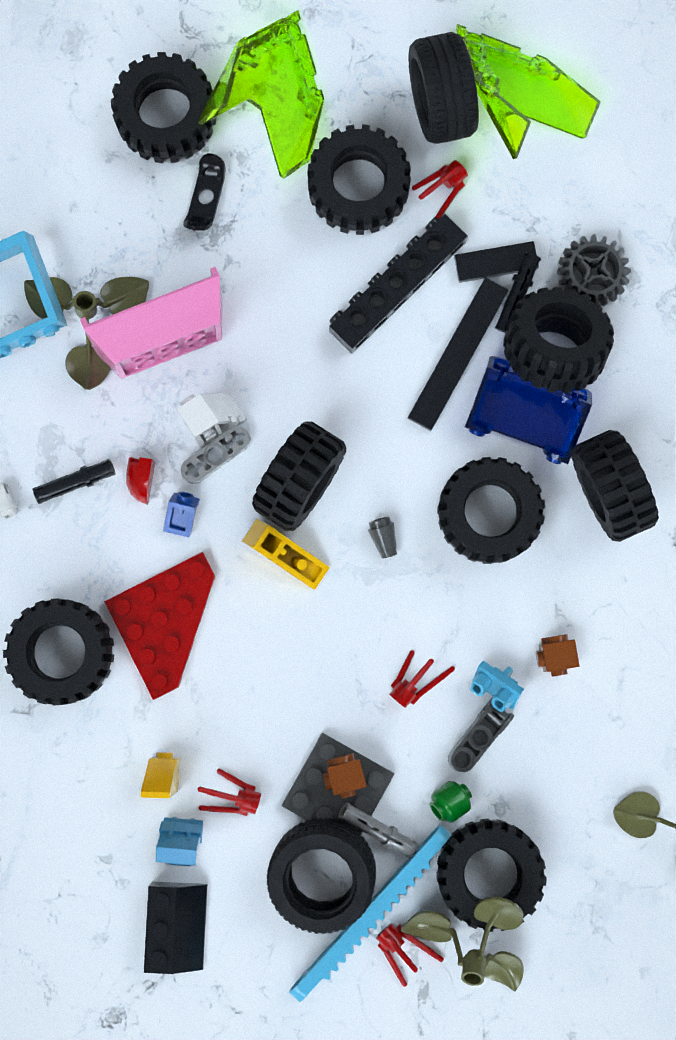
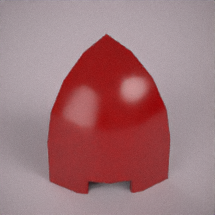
(139, 478)

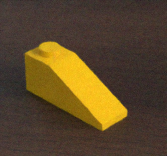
(285, 553)
(161, 776)

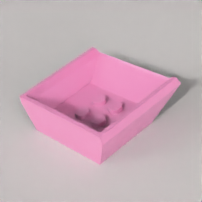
(159, 328)

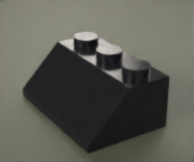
(175, 927)

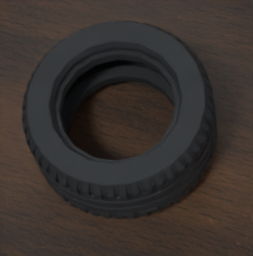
(443, 87)
(309, 913)

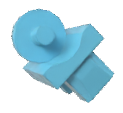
(498, 684)

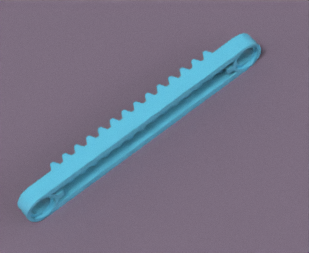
(380, 901)

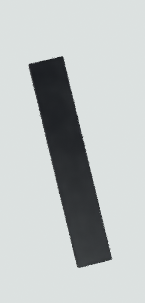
(458, 354)

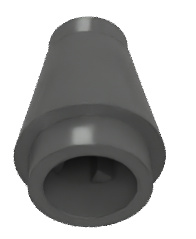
(383, 535)

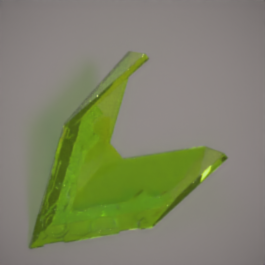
(276, 76)
(525, 88)

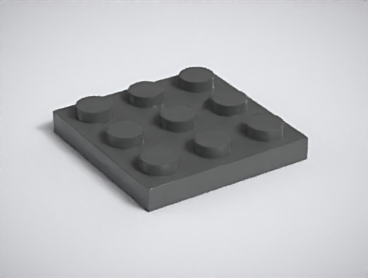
(311, 798)

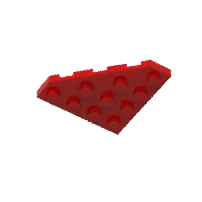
(162, 620)

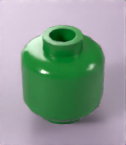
(450, 801)

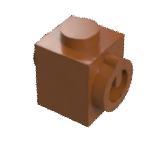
(557, 655)
(344, 775)

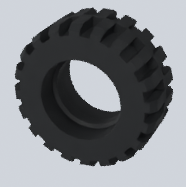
(154, 75)
(358, 145)
(563, 314)
(298, 475)
(511, 479)
(615, 485)
(21, 652)
(484, 835)

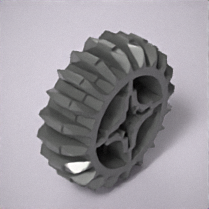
(585, 264)

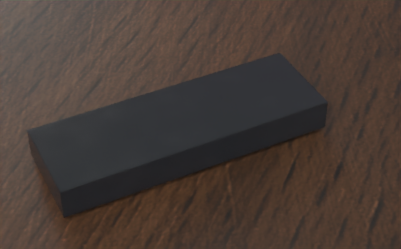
(492, 261)

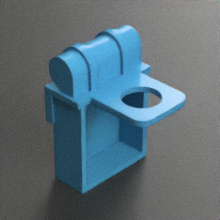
(179, 841)

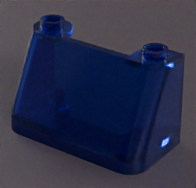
(528, 413)

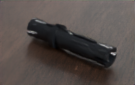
(522, 282)
(84, 477)

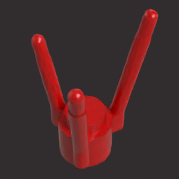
(449, 176)
(405, 691)
(246, 801)
(391, 939)

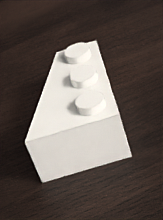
(210, 415)

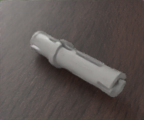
(404, 844)

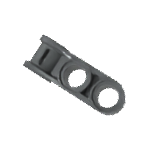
(490, 726)

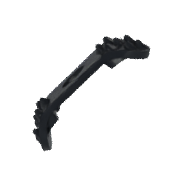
(210, 177)

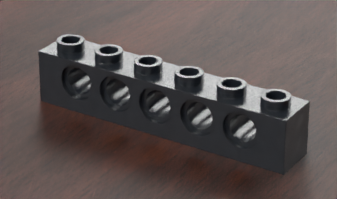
(451, 240)

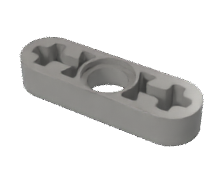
(227, 436)

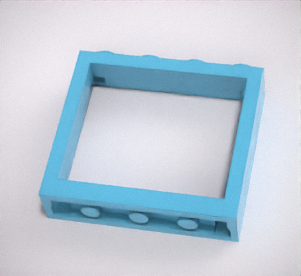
(48, 326)

